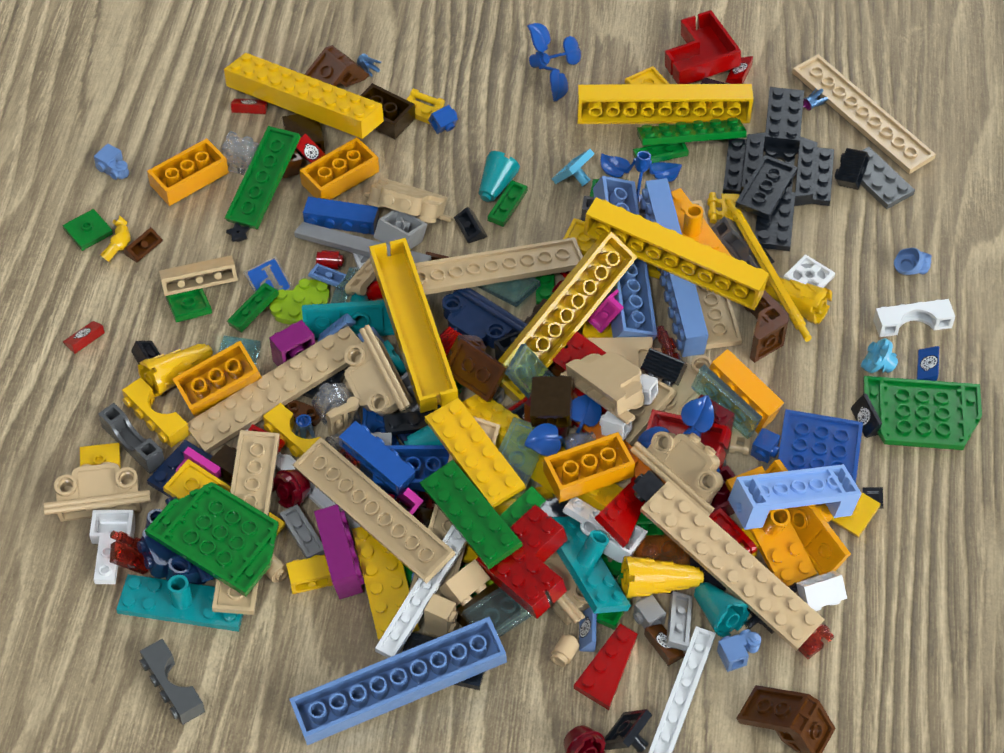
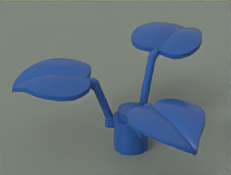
(541, 38)
(617, 166)
(696, 414)
(545, 437)

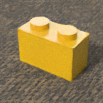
(308, 574)

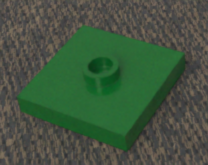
(87, 229)
(188, 305)

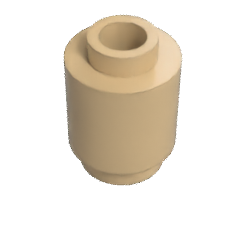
(277, 570)
(564, 650)

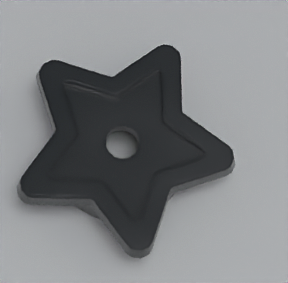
(238, 236)

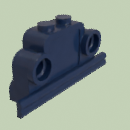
(477, 316)
(163, 561)

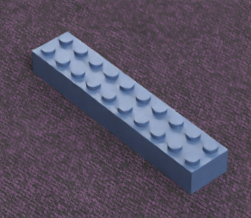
(679, 293)
(635, 296)
(398, 680)

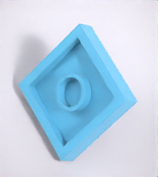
(574, 168)

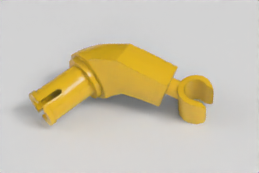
(119, 240)

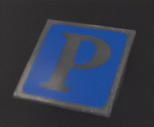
(269, 273)

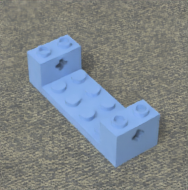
(758, 494)

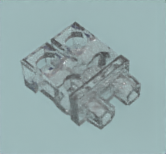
(239, 152)

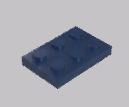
(169, 466)

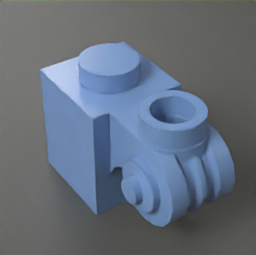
(111, 162)
(733, 649)

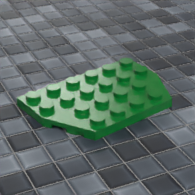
(924, 411)
(218, 535)

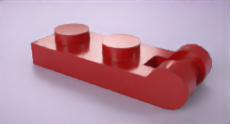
(733, 530)

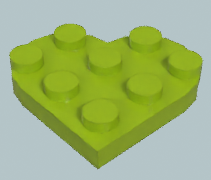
(288, 304)

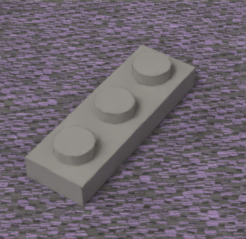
(302, 532)
(679, 621)

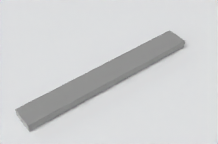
(345, 241)

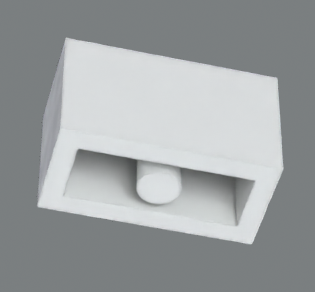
(822, 590)

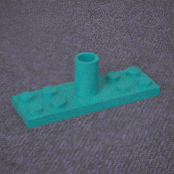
(364, 312)
(584, 562)
(174, 602)

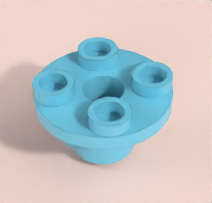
(880, 357)

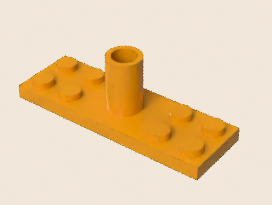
(692, 222)
(815, 533)
(780, 543)

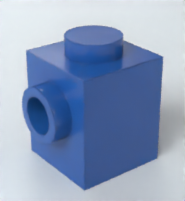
(443, 119)
(765, 445)

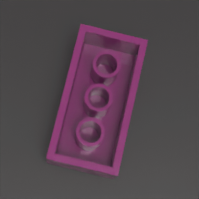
(339, 551)

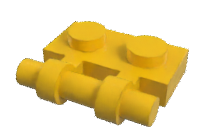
(713, 202)

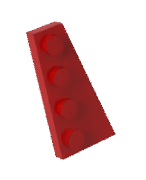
(621, 515)
(605, 671)

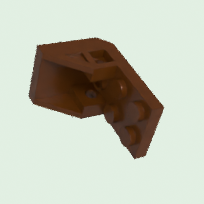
(335, 68)
(769, 329)
(475, 367)
(793, 715)

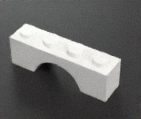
(936, 314)
(611, 424)

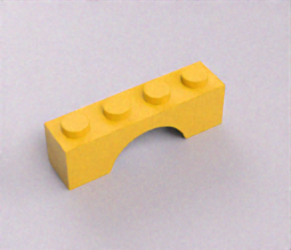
(282, 421)
(169, 427)

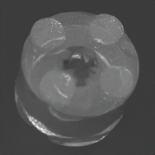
(330, 397)

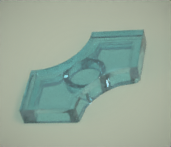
(339, 294)

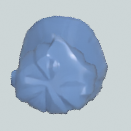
(912, 261)

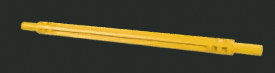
(766, 265)

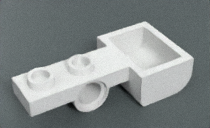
(586, 516)
(102, 525)

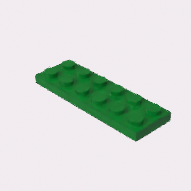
(691, 132)
(262, 177)
(471, 514)

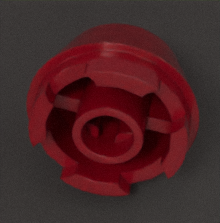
(290, 487)
(584, 740)

